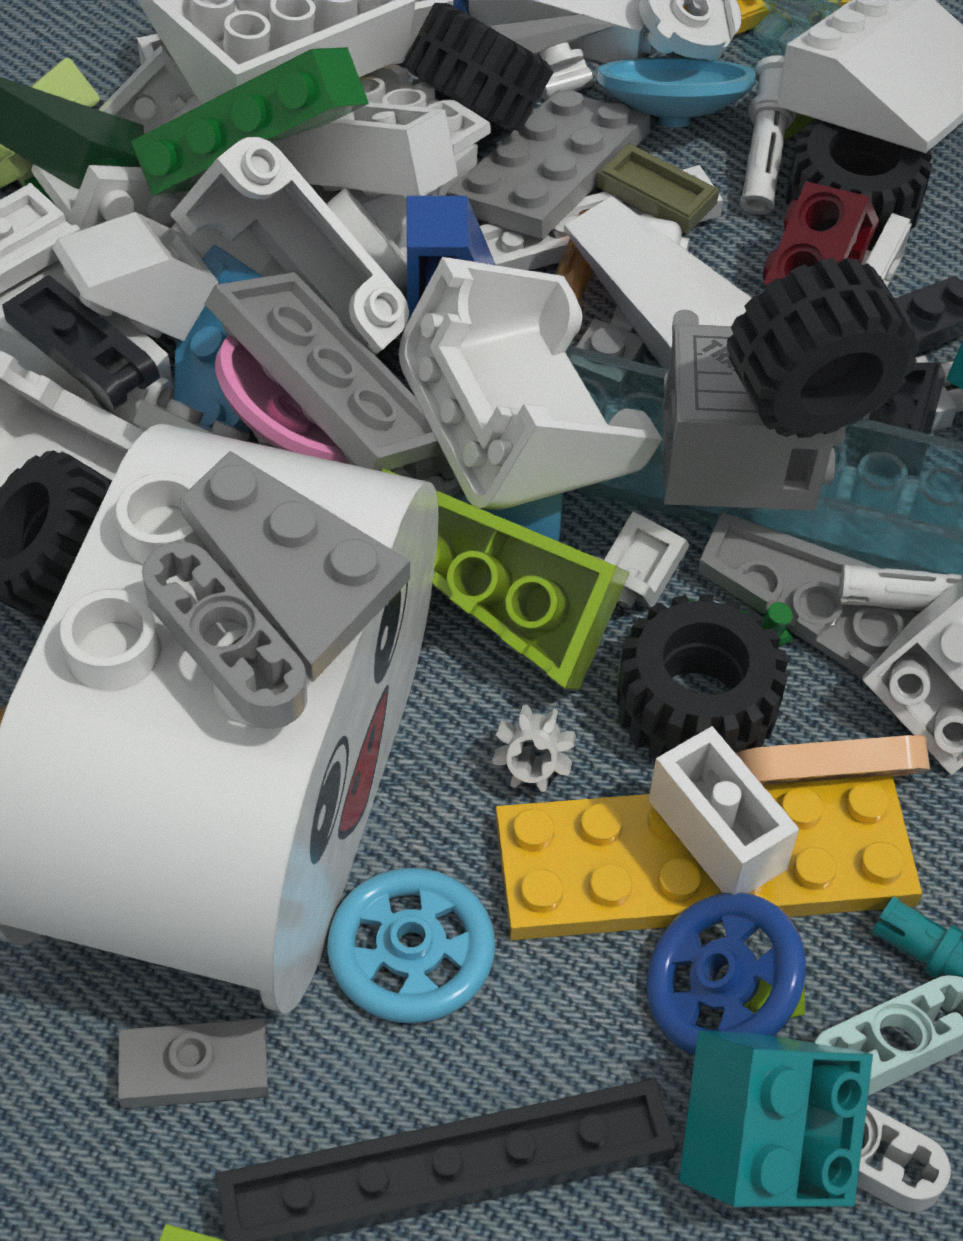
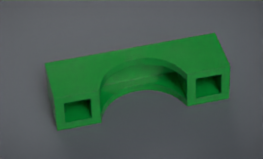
(272, 106)

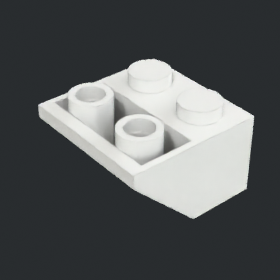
(139, 273)
(923, 677)

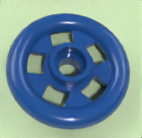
(680, 945)

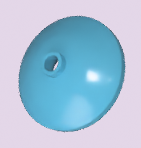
(676, 86)

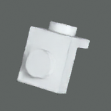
(650, 557)

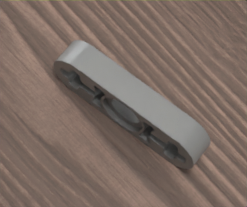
(227, 665)

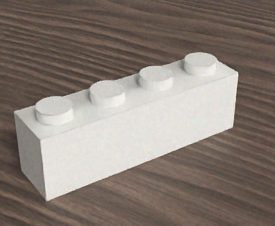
(377, 151)

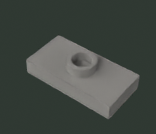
(192, 1063)

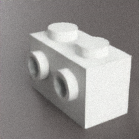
(722, 813)

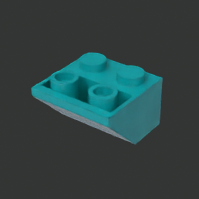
(775, 1121)

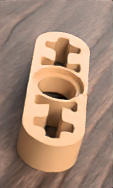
(838, 759)

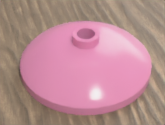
(267, 405)

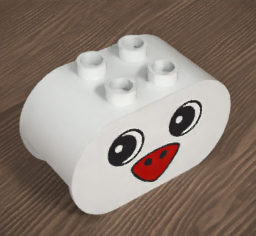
(140, 793)

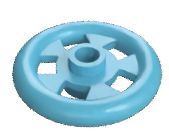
(419, 997)

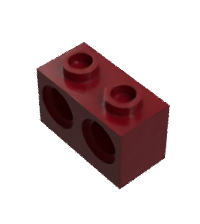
(805, 245)

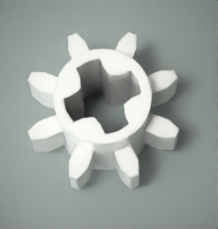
(522, 760)

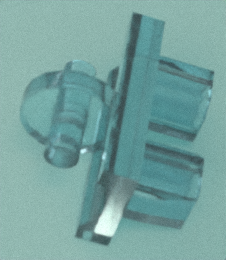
(791, 19)

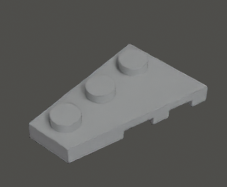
(297, 560)

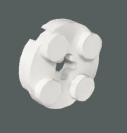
(696, 34)

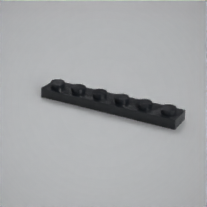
(446, 1165)

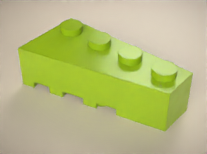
(526, 587)

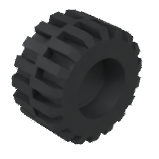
(478, 66)
(863, 165)
(822, 348)
(42, 527)
(707, 641)

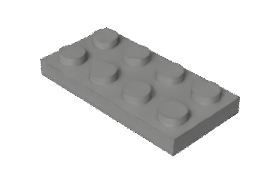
(551, 163)
(325, 370)

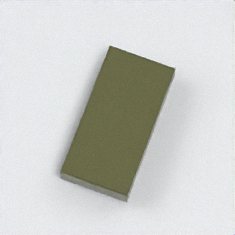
(657, 187)

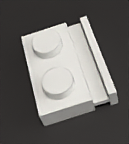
(28, 233)

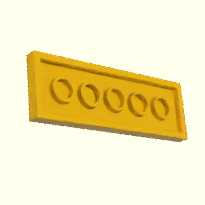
(624, 869)

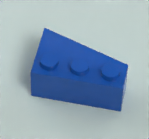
(437, 230)

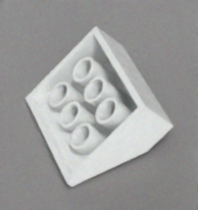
(237, 40)
(880, 71)

